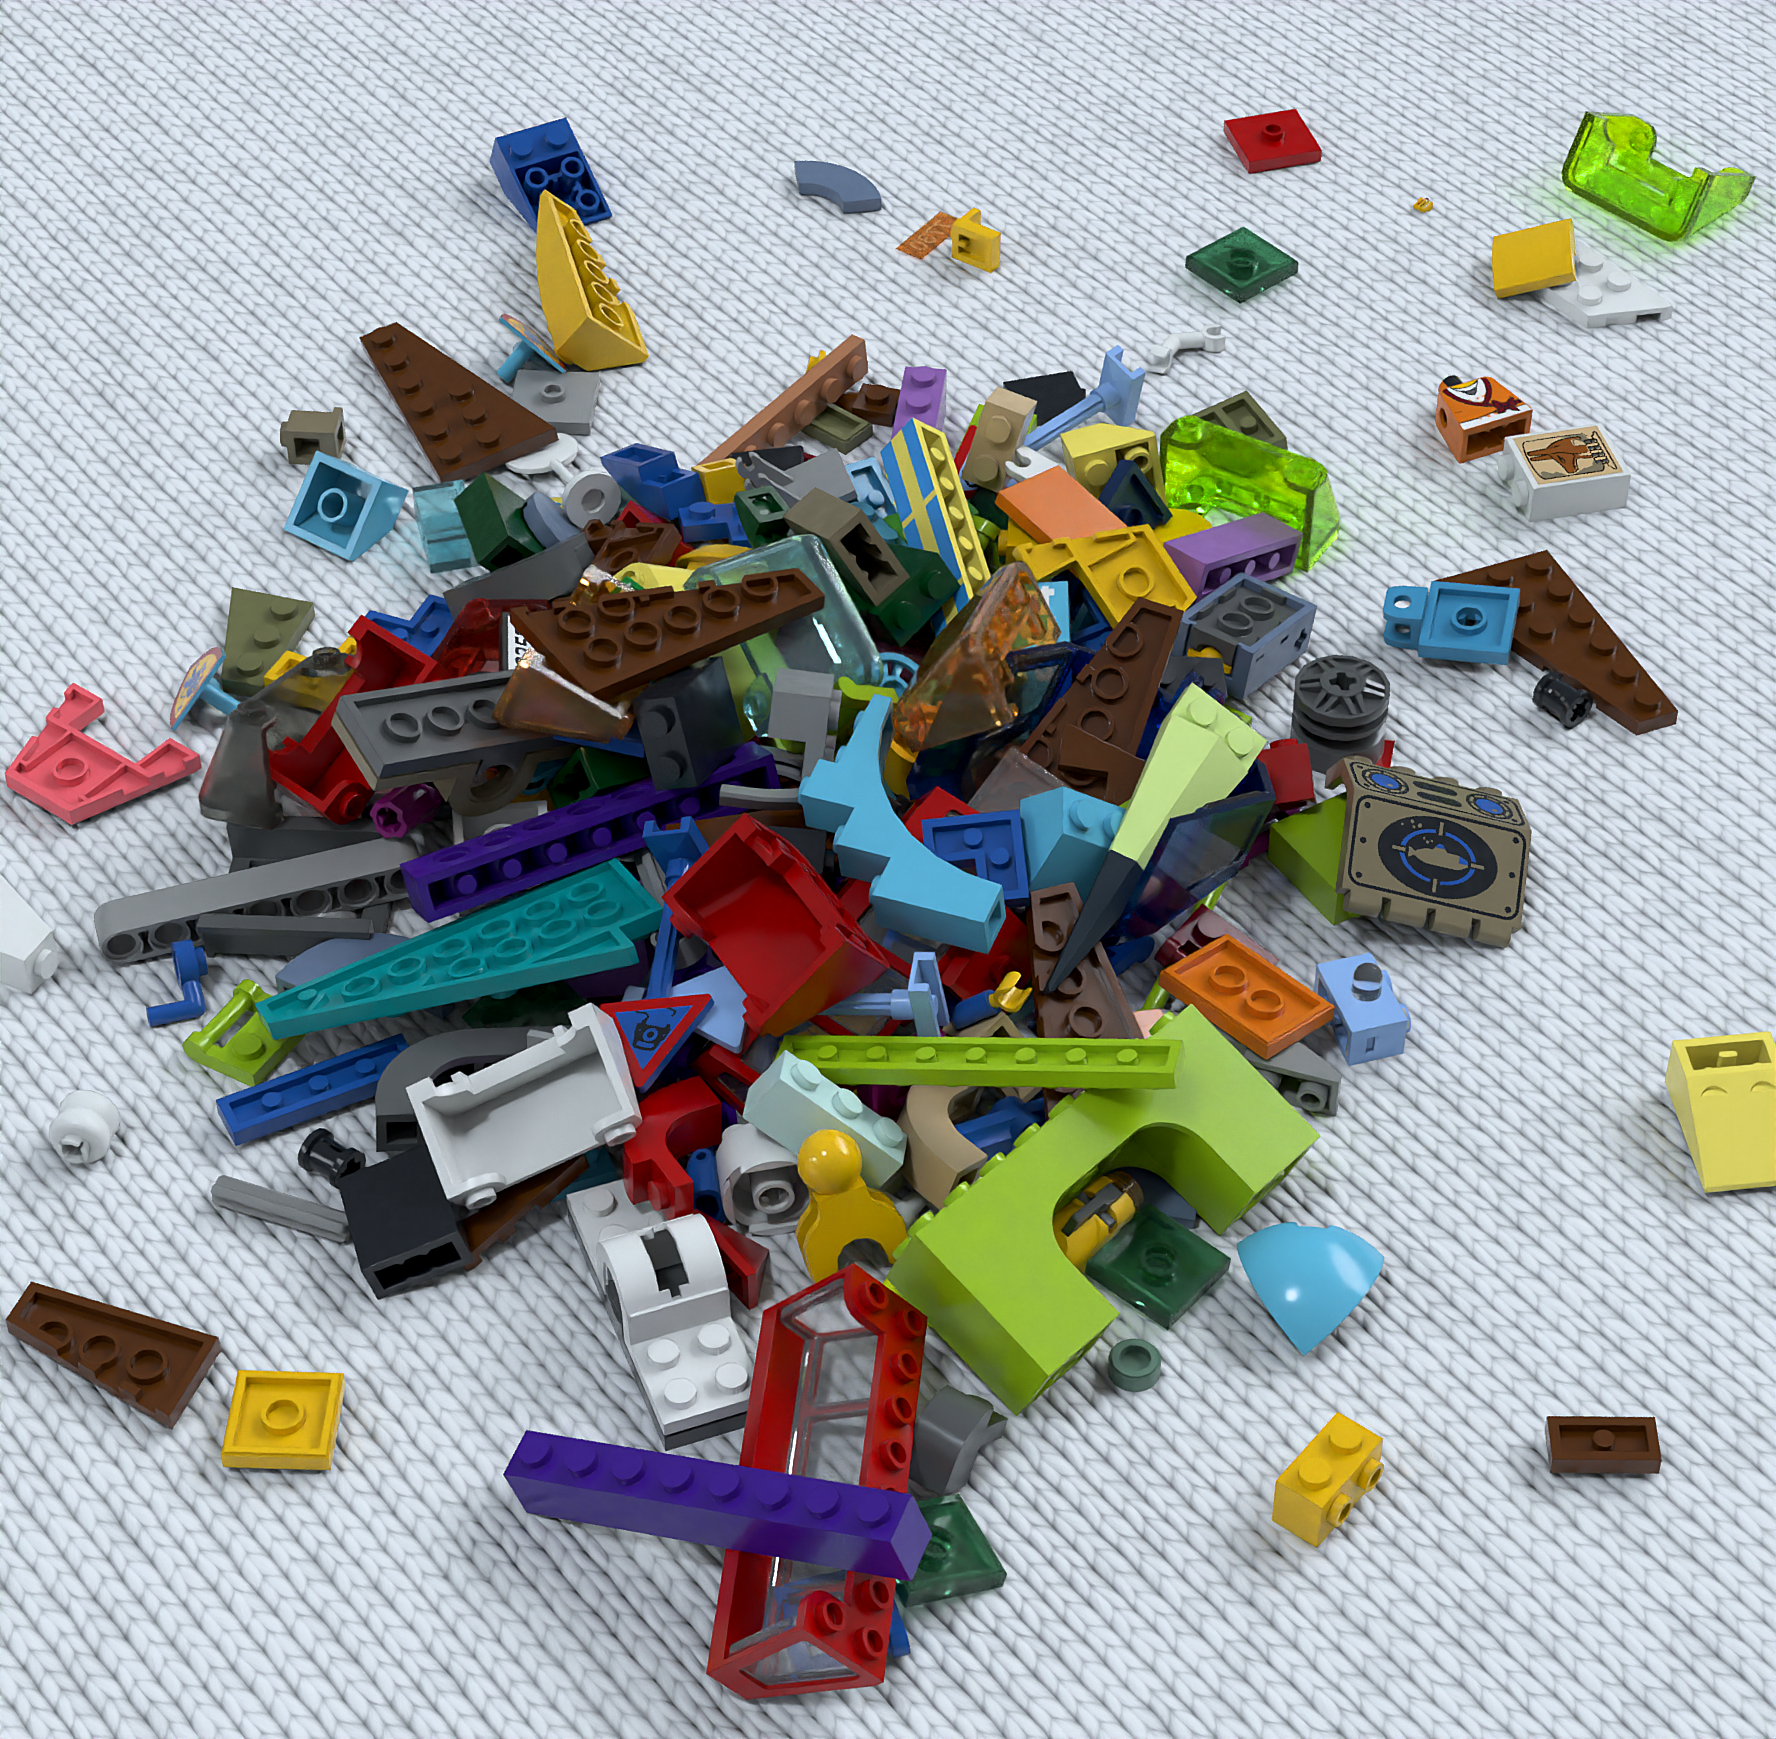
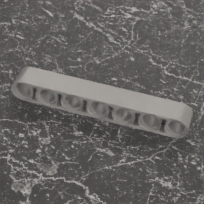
(295, 887)

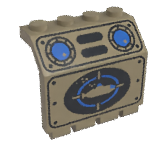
(1431, 851)

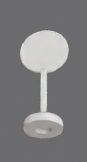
(586, 495)

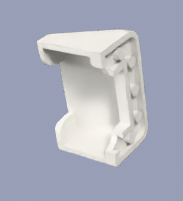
(529, 1110)

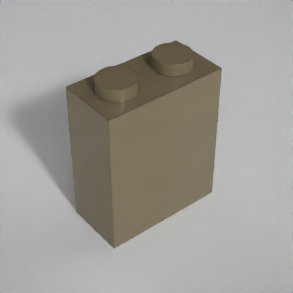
(850, 542)

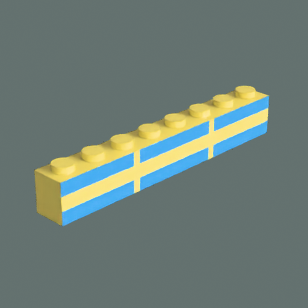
(935, 510)

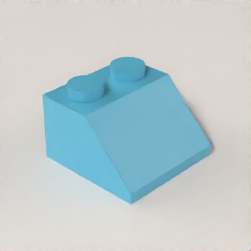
(344, 507)
(1066, 837)

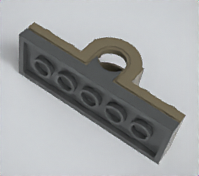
(445, 737)

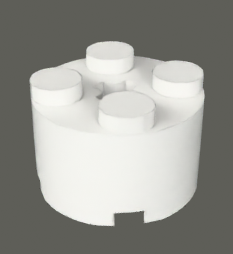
(759, 1181)

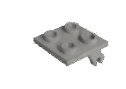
(823, 472)

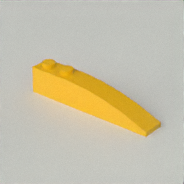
(578, 297)

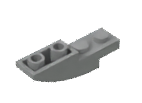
(1296, 1074)

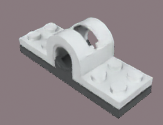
(668, 1311)

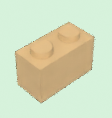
(997, 438)

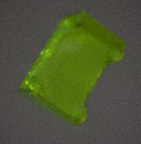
(1615, 171)
(1245, 476)

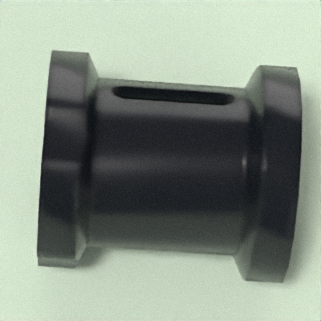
(1568, 716)
(329, 1157)

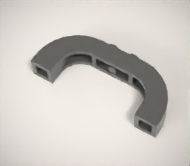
(439, 1059)

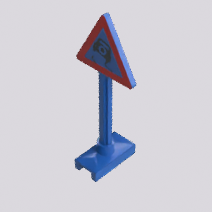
(660, 1024)

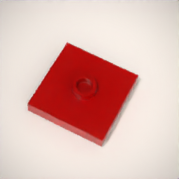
(1272, 141)
(976, 972)

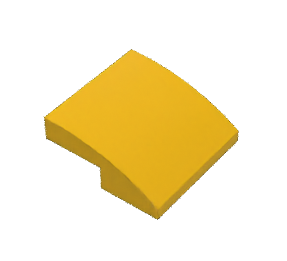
(1533, 258)

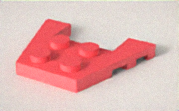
(83, 777)

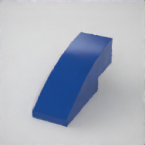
(654, 479)

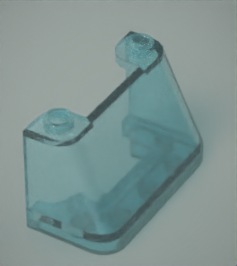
(822, 642)

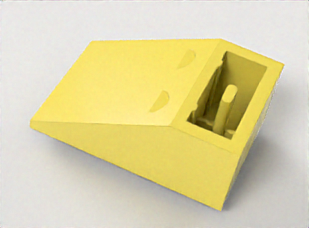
(1727, 1107)

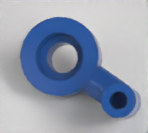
(188, 966)

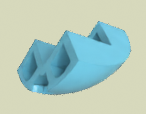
(1309, 1276)

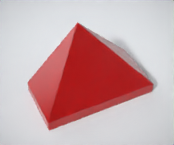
(742, 1261)

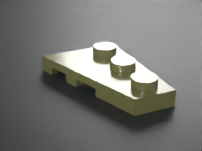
(257, 636)

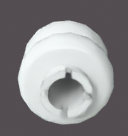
(84, 1126)

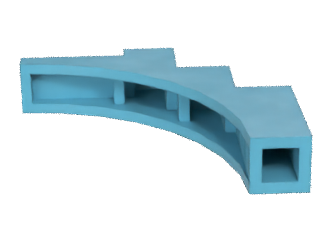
(908, 882)

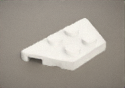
(1603, 294)

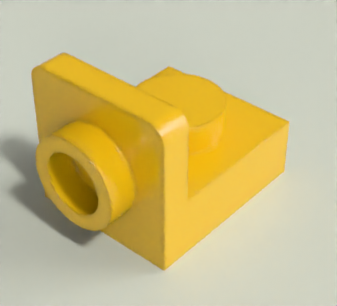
(975, 243)

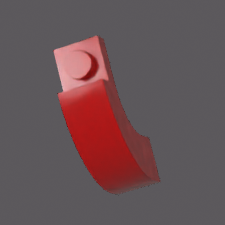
(674, 1124)

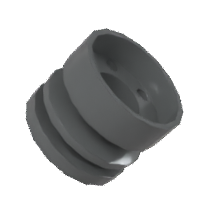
(1340, 710)

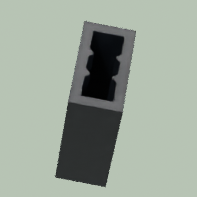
(688, 724)
(403, 1222)

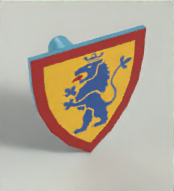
(523, 350)
(200, 684)

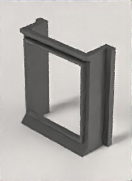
(289, 934)

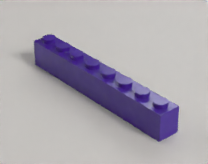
(720, 1504)

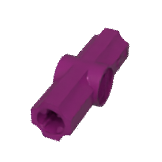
(406, 808)

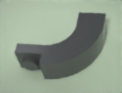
(535, 577)

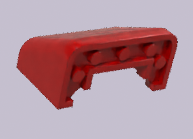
(320, 768)
(773, 927)

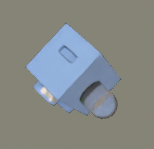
(1366, 1012)

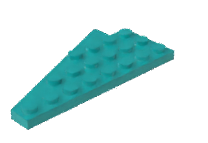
(530, 939)

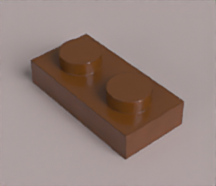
(1602, 1444)

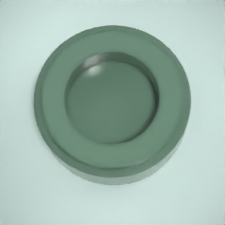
(1134, 1365)

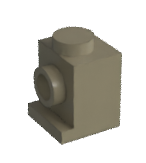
(311, 432)

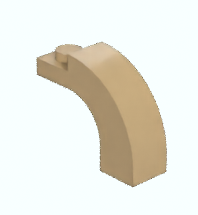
(935, 1152)

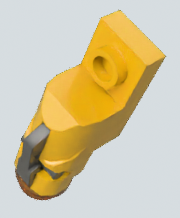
(1096, 1216)

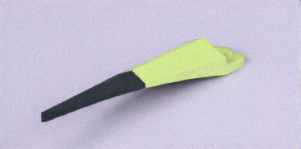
(1193, 762)

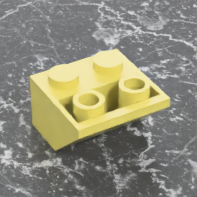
(1096, 450)

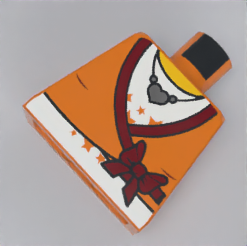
(1479, 416)

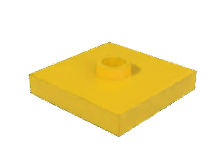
(283, 1420)

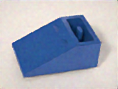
(551, 161)

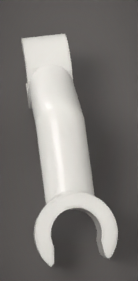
(1208, 339)

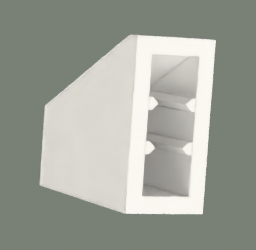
(26, 943)

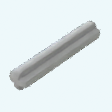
(281, 1208)

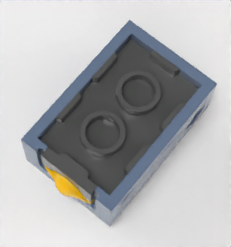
(1250, 628)

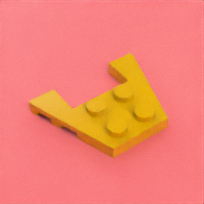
(1114, 568)

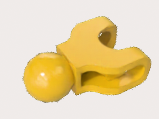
(840, 1204)

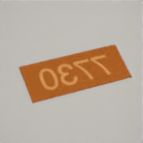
(928, 236)

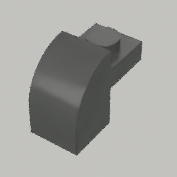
(950, 1437)

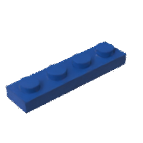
(307, 1091)

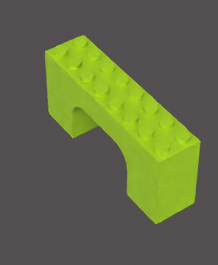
(990, 1257)

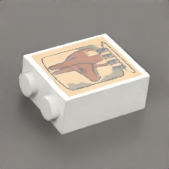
(1564, 472)

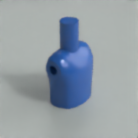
(707, 1194)

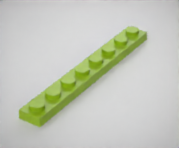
(992, 1061)

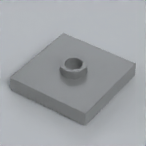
(559, 398)

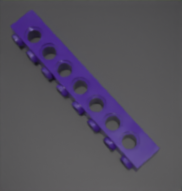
(571, 837)

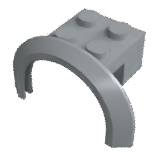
(801, 711)

